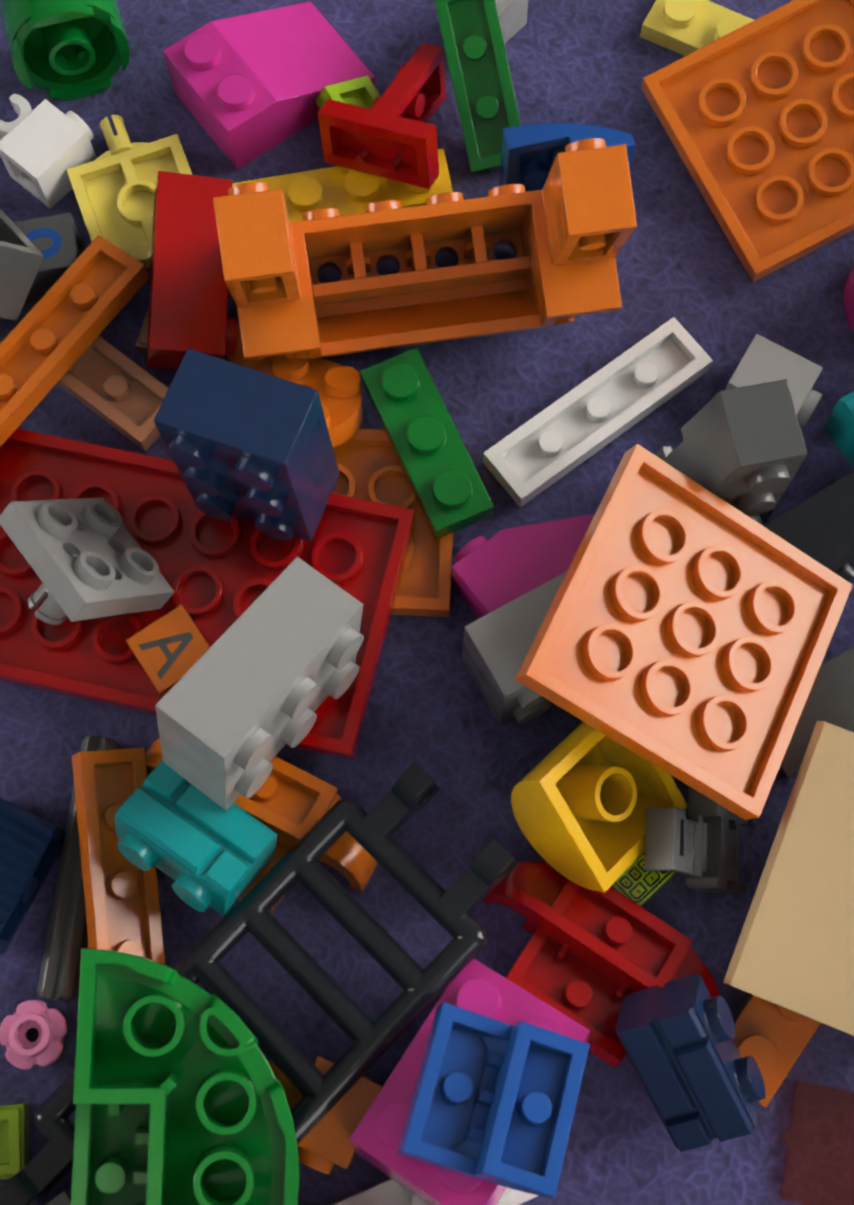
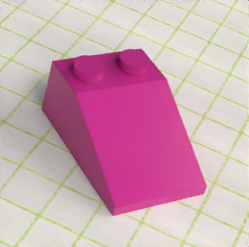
(259, 76)

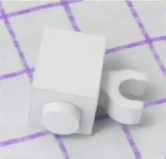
(43, 146)

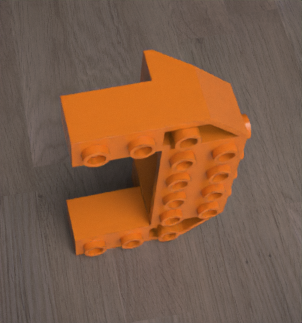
(560, 269)

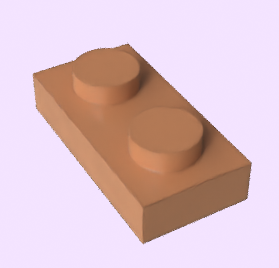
(117, 391)

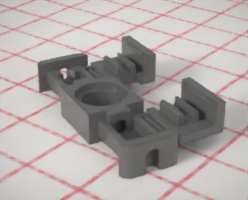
(696, 847)

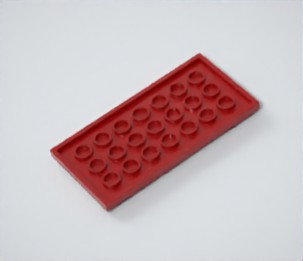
(207, 562)

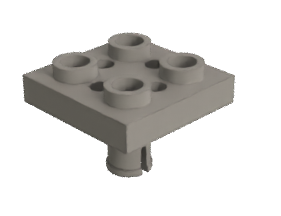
(83, 559)

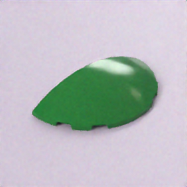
(172, 1095)

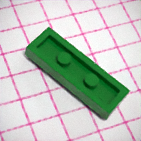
(478, 77)
(427, 443)

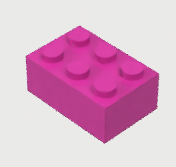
(380, 1130)

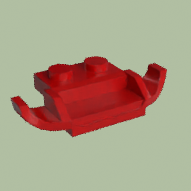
(591, 950)

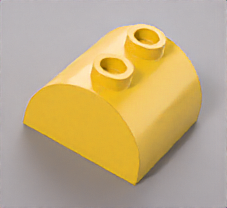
(590, 805)

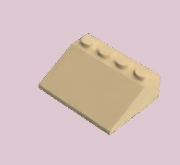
(801, 919)

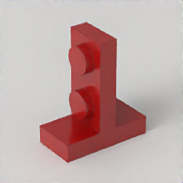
(395, 132)

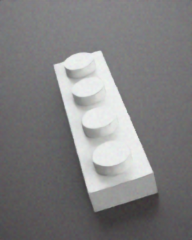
(596, 411)

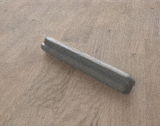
(67, 920)

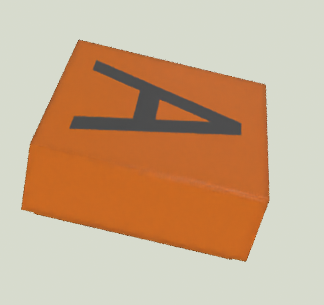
(168, 648)

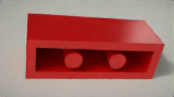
(187, 273)

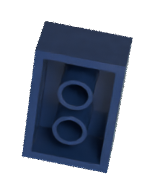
(249, 445)

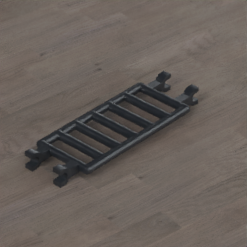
(252, 915)

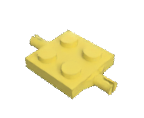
(120, 188)

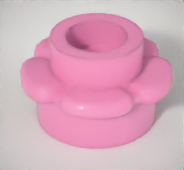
(48, 1046)

